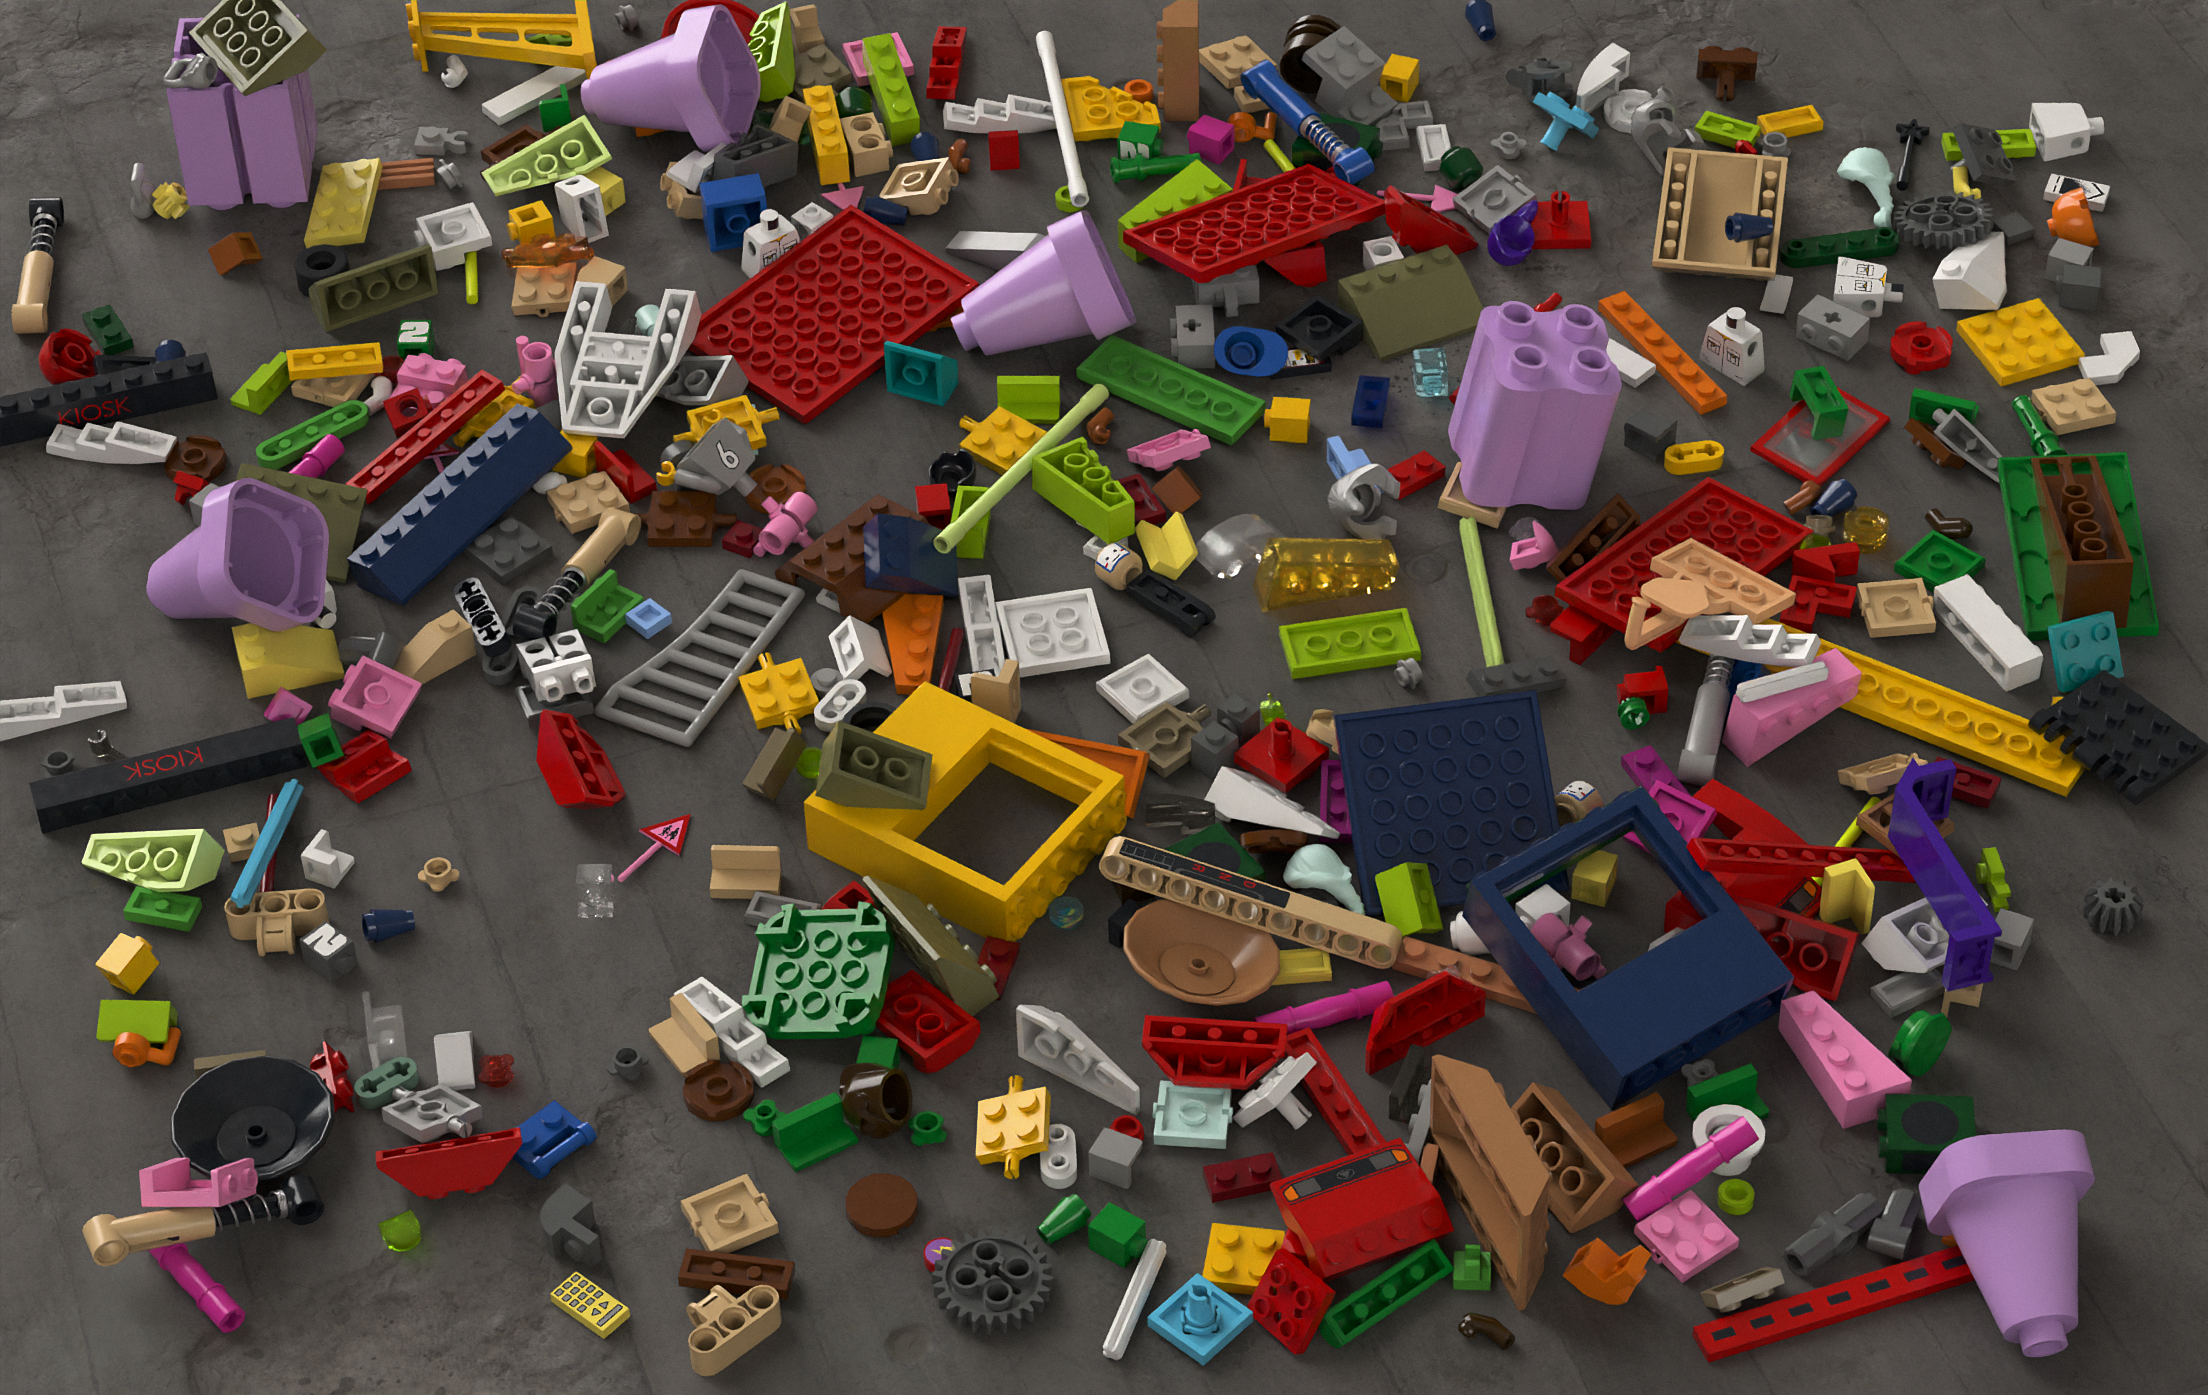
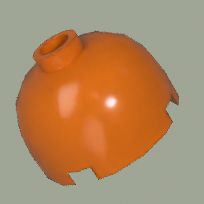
(2073, 219)

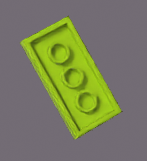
(1349, 643)

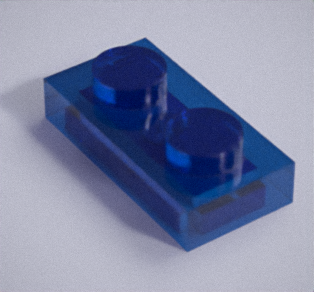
(1370, 401)

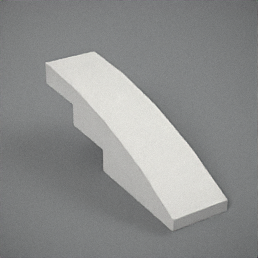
(986, 116)
(105, 445)
(1739, 639)
(736, 1035)

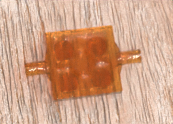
(548, 251)

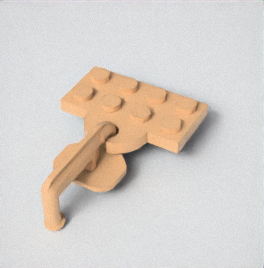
(1698, 583)

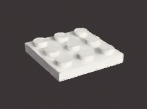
(1053, 632)

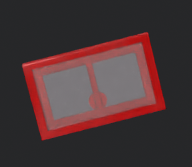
(1795, 451)

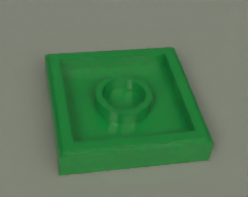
(1938, 561)

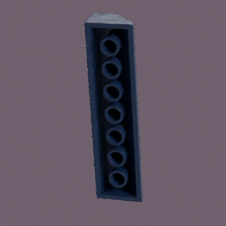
(458, 505)

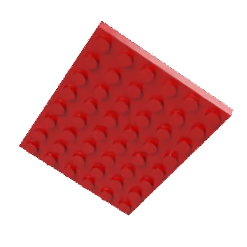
(826, 308)

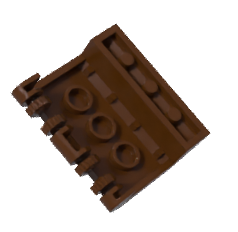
(839, 563)

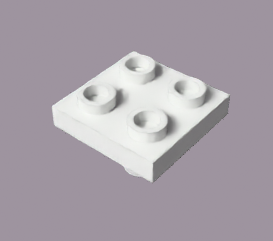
(1277, 1093)

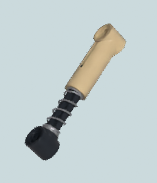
(30, 312)
(613, 532)
(115, 1238)

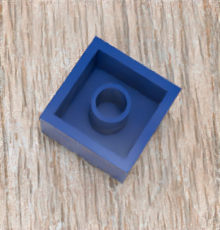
(730, 209)

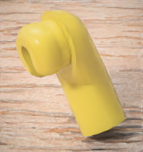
(1961, 183)

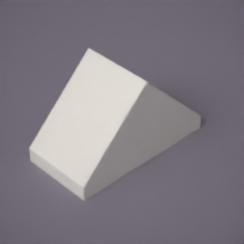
(455, 1060)

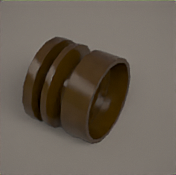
(1300, 37)

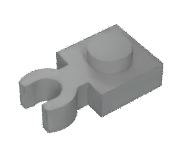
(438, 140)

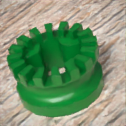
(1629, 720)

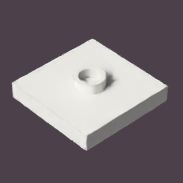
(1141, 688)

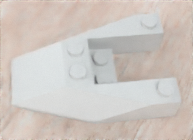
(612, 376)

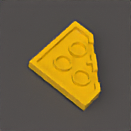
(1101, 111)

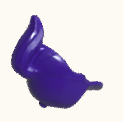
(1513, 236)

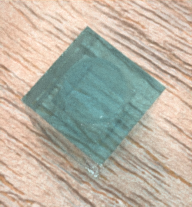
(1430, 372)

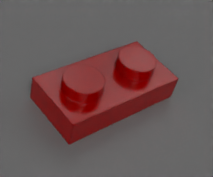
(1417, 472)

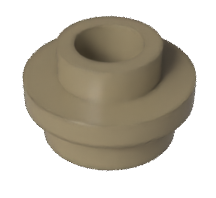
(1820, 524)

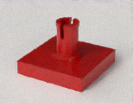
(1561, 224)
(1281, 755)

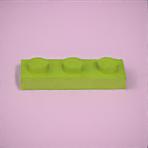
(2015, 143)

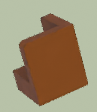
(235, 250)
(1177, 490)

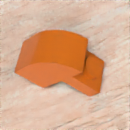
(1604, 1274)

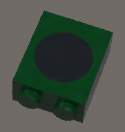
(1351, 132)
(1220, 850)
(1921, 1128)

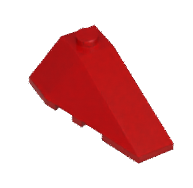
(1302, 265)
(1810, 948)

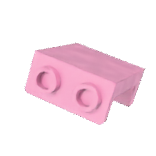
(171, 1184)

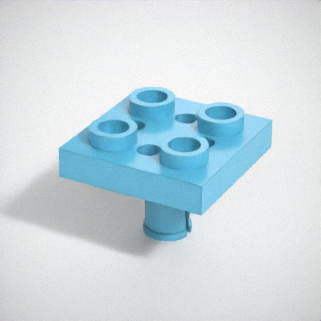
(1563, 119)
(1199, 1301)

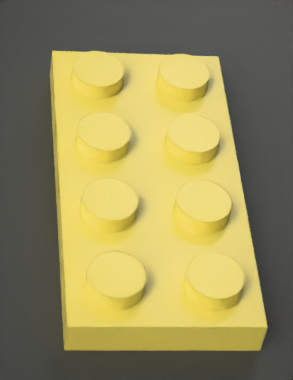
(343, 203)

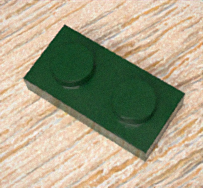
(107, 330)

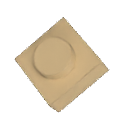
(1247, 103)
(241, 841)

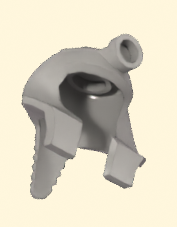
(1655, 129)
(1355, 498)

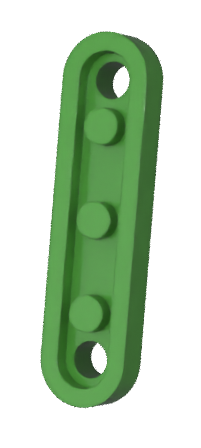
(302, 438)

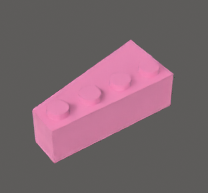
(1768, 722)
(1839, 1059)

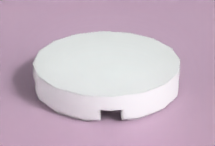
(1620, 108)

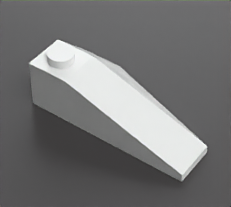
(1909, 939)

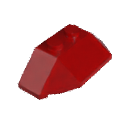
(1422, 226)
(575, 764)
(1421, 1018)
(1213, 1050)
(451, 1164)

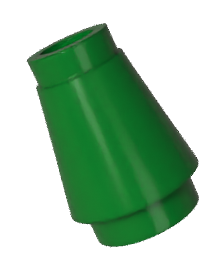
(1064, 1219)

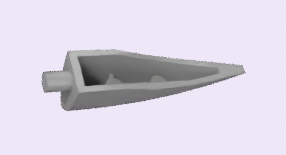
(1967, 442)

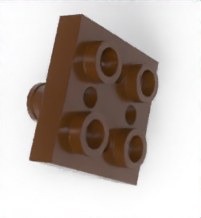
(1726, 68)

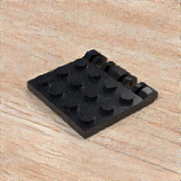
(2120, 735)

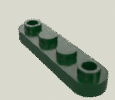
(1852, 245)

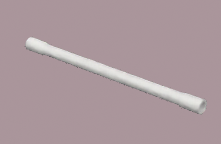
(1076, 183)

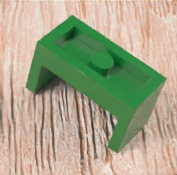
(1823, 399)

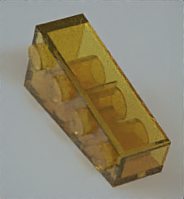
(1322, 570)

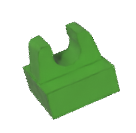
(1472, 1269)

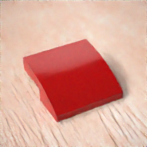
(365, 767)

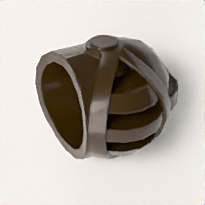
(875, 1098)

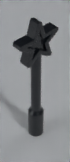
(1911, 134)

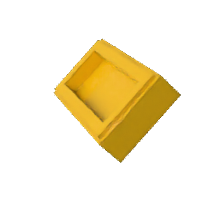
(1791, 121)

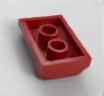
(926, 1023)

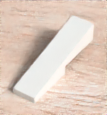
(981, 623)
(67, 706)

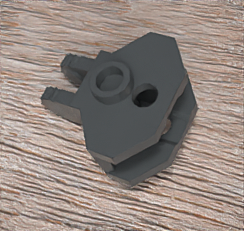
(1542, 77)

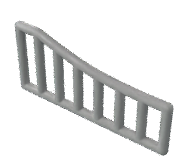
(672, 653)

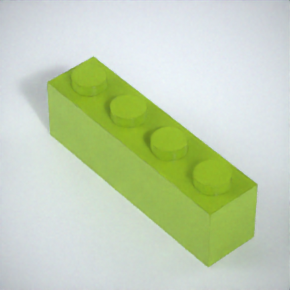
(890, 89)

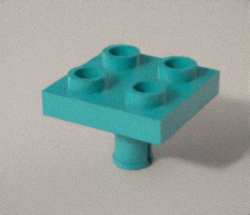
(2084, 649)

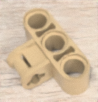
(277, 918)
(730, 1326)

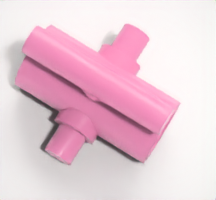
(537, 371)
(786, 524)
(1567, 946)

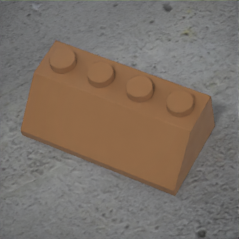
(1180, 61)
(1585, 1174)

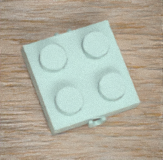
(1192, 1116)

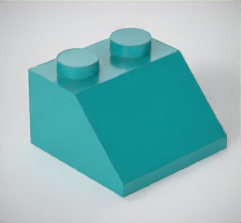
(919, 373)

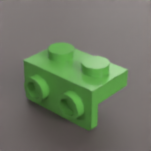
(603, 607)

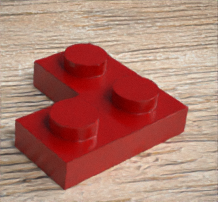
(1815, 597)

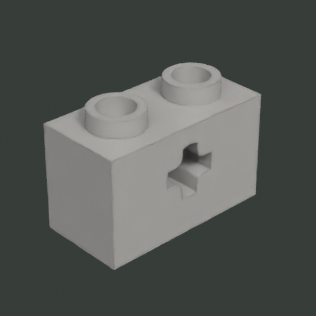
(1832, 327)
(1194, 336)

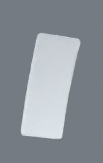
(1777, 294)

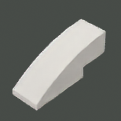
(1603, 77)

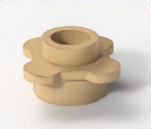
(438, 874)

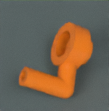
(1247, 123)
(134, 1049)

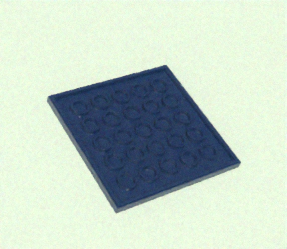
(1446, 790)

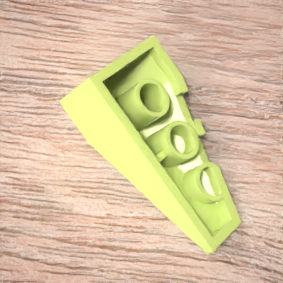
(558, 156)
(156, 858)

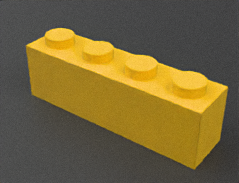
(826, 135)

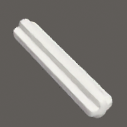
(1782, 681)

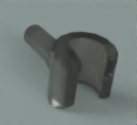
(103, 747)

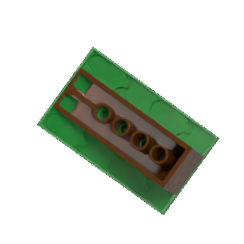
(2077, 541)

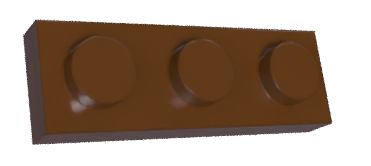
(735, 1272)

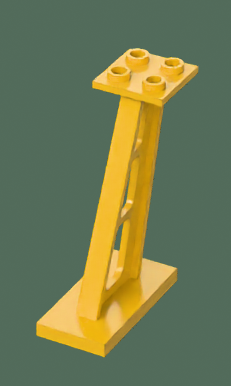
(577, 26)

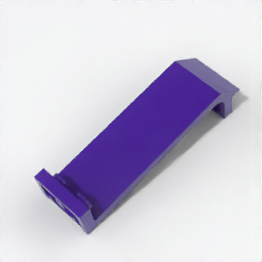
(1918, 800)

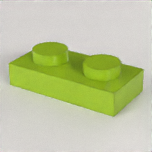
(1726, 130)

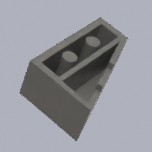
(759, 152)

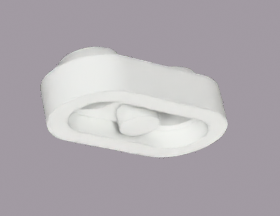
(838, 702)
(1061, 1152)

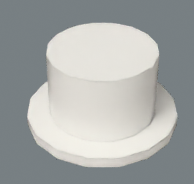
(1716, 1119)

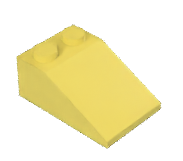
(285, 658)

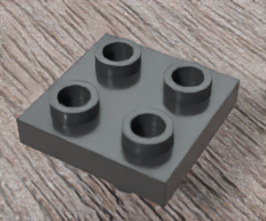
(1983, 155)

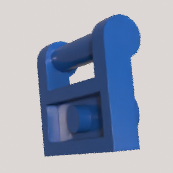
(544, 1132)

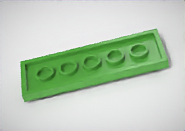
(1172, 390)

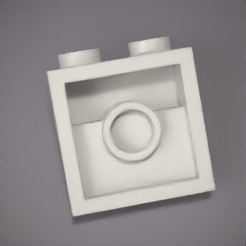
(452, 234)

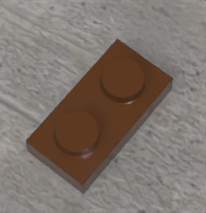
(1925, 439)

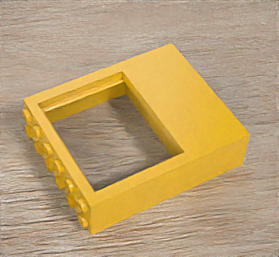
(962, 745)

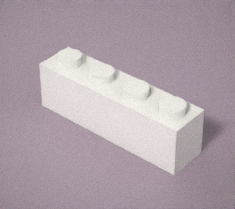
(1987, 632)

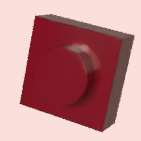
(741, 538)

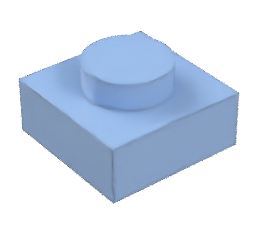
(648, 618)

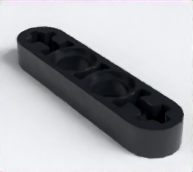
(482, 617)

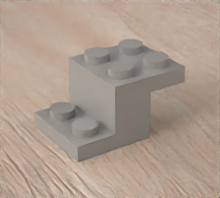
(1349, 79)

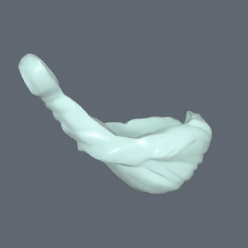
(1873, 170)
(1322, 869)

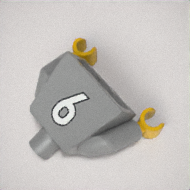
(715, 460)

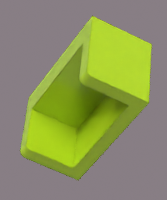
(975, 539)

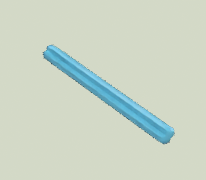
(267, 843)

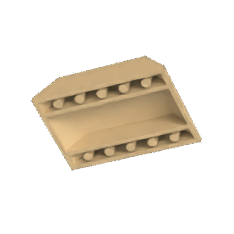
(1699, 196)

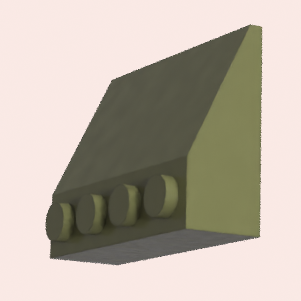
(257, 42)
(1412, 302)
(339, 504)
(934, 947)

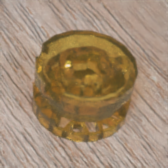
(1866, 527)

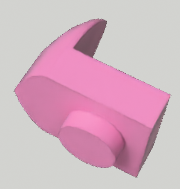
(1533, 551)

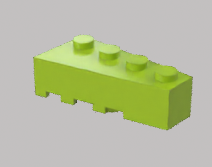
(1186, 189)
(1084, 490)

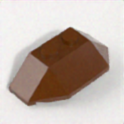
(1594, 537)

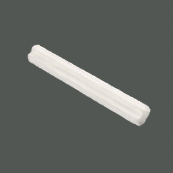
(1134, 1299)

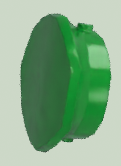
(1921, 1041)

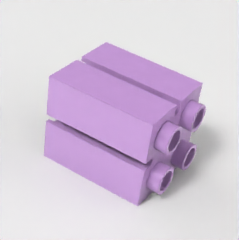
(240, 141)

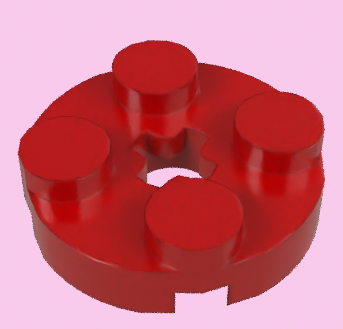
(1935, 348)

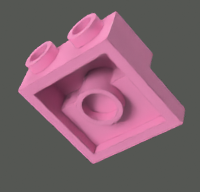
(431, 377)
(373, 697)

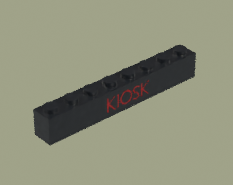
(106, 398)
(167, 775)

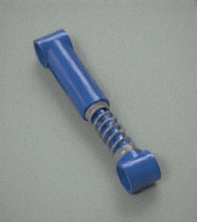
(1265, 83)

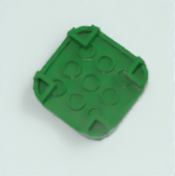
(820, 972)

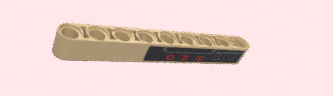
(1251, 902)

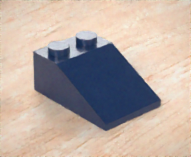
(904, 558)

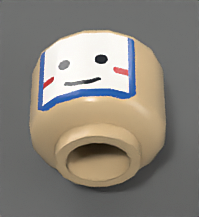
(1117, 565)
(1576, 802)

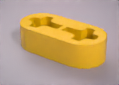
(1694, 457)

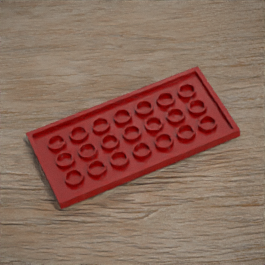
(1254, 223)
(1707, 514)

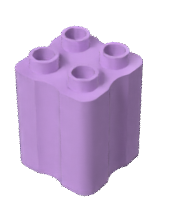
(1534, 406)

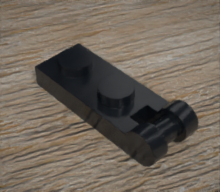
(1170, 602)

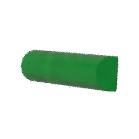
(1384, 1294)

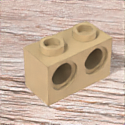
(866, 144)

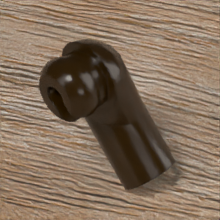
(1950, 527)
(1488, 1325)

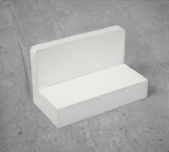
(694, 169)
(858, 649)

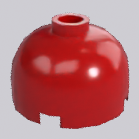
(66, 357)

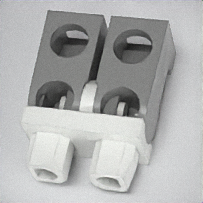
(558, 668)

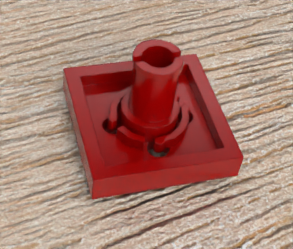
(1299, 1298)

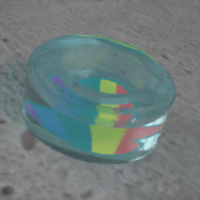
(1066, 913)

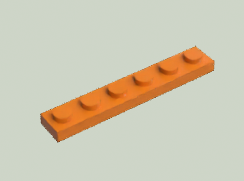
(1662, 350)

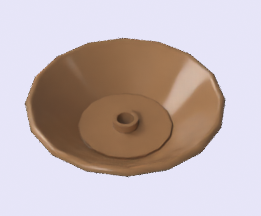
(1200, 954)

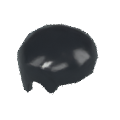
(954, 470)

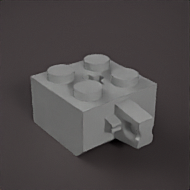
(1229, 290)

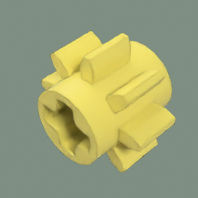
(170, 200)

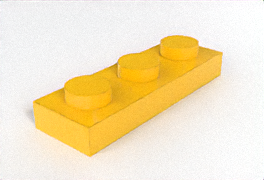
(334, 361)

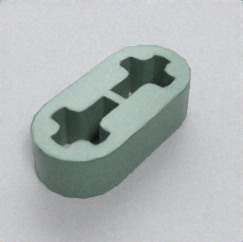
(384, 1080)

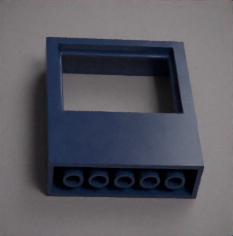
(1661, 1005)

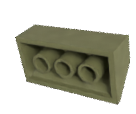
(374, 288)

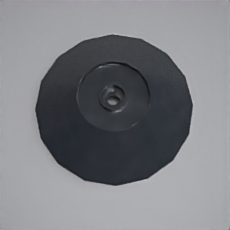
(256, 1111)

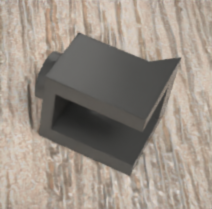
(1649, 434)

